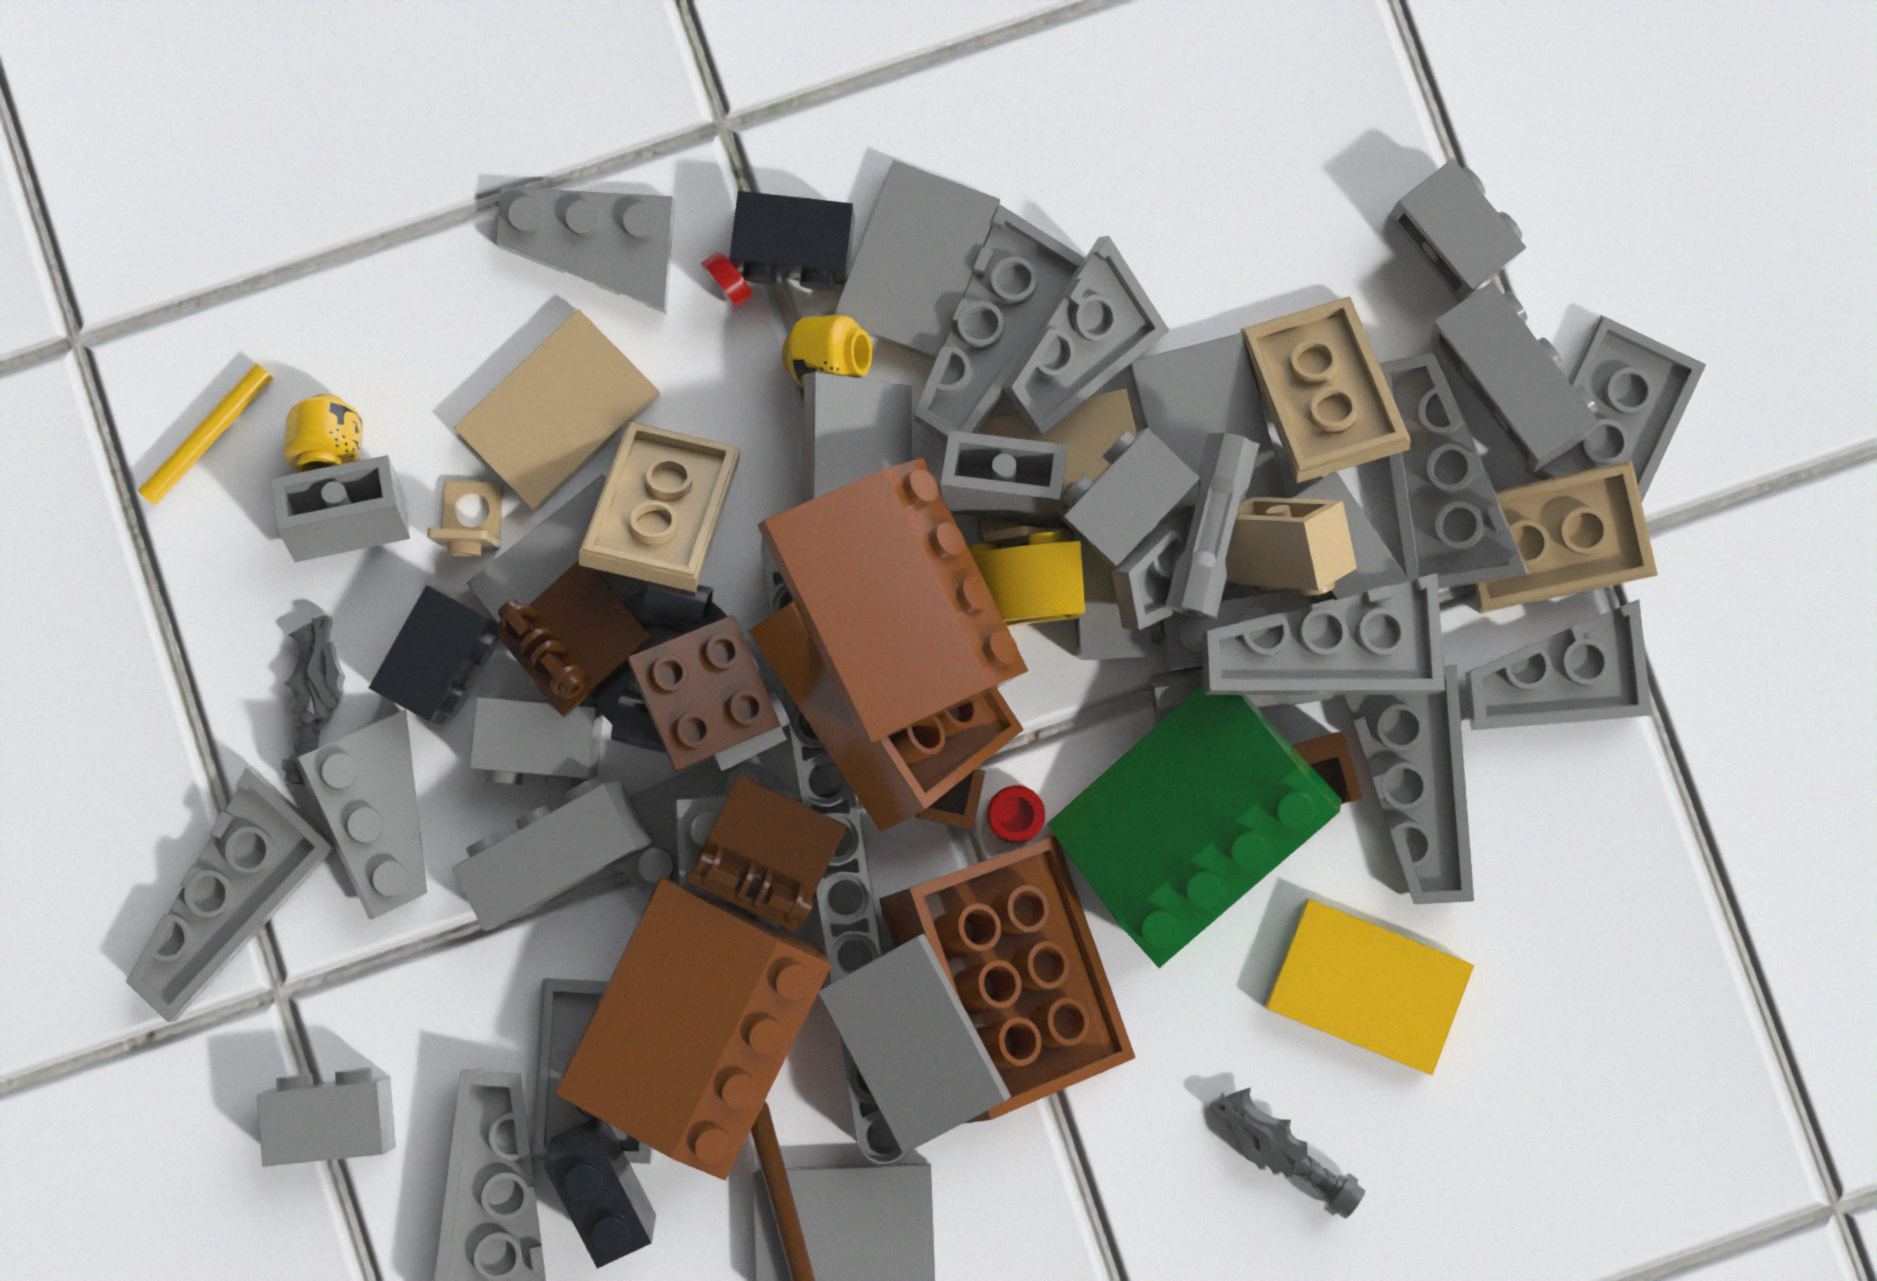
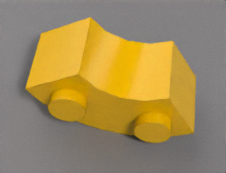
(1034, 580)

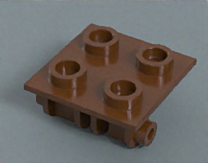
(571, 636)
(703, 692)
(767, 853)

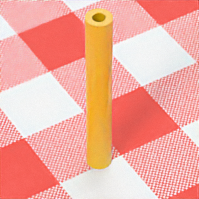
(205, 434)

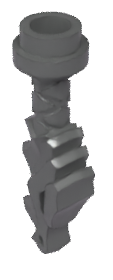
(315, 687)
(1271, 1143)

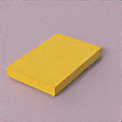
(1369, 986)

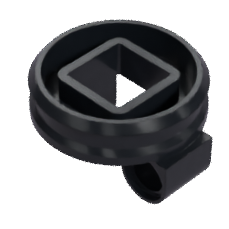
(662, 611)

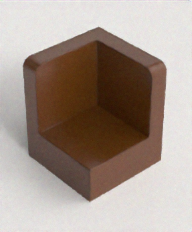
(1333, 763)
(959, 804)

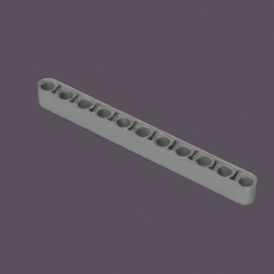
(851, 866)

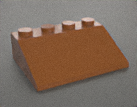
(893, 599)
(900, 771)
(1020, 967)
(694, 1027)

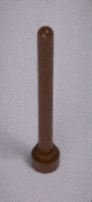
(781, 1197)

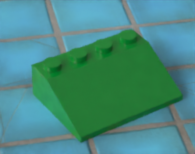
(1192, 819)

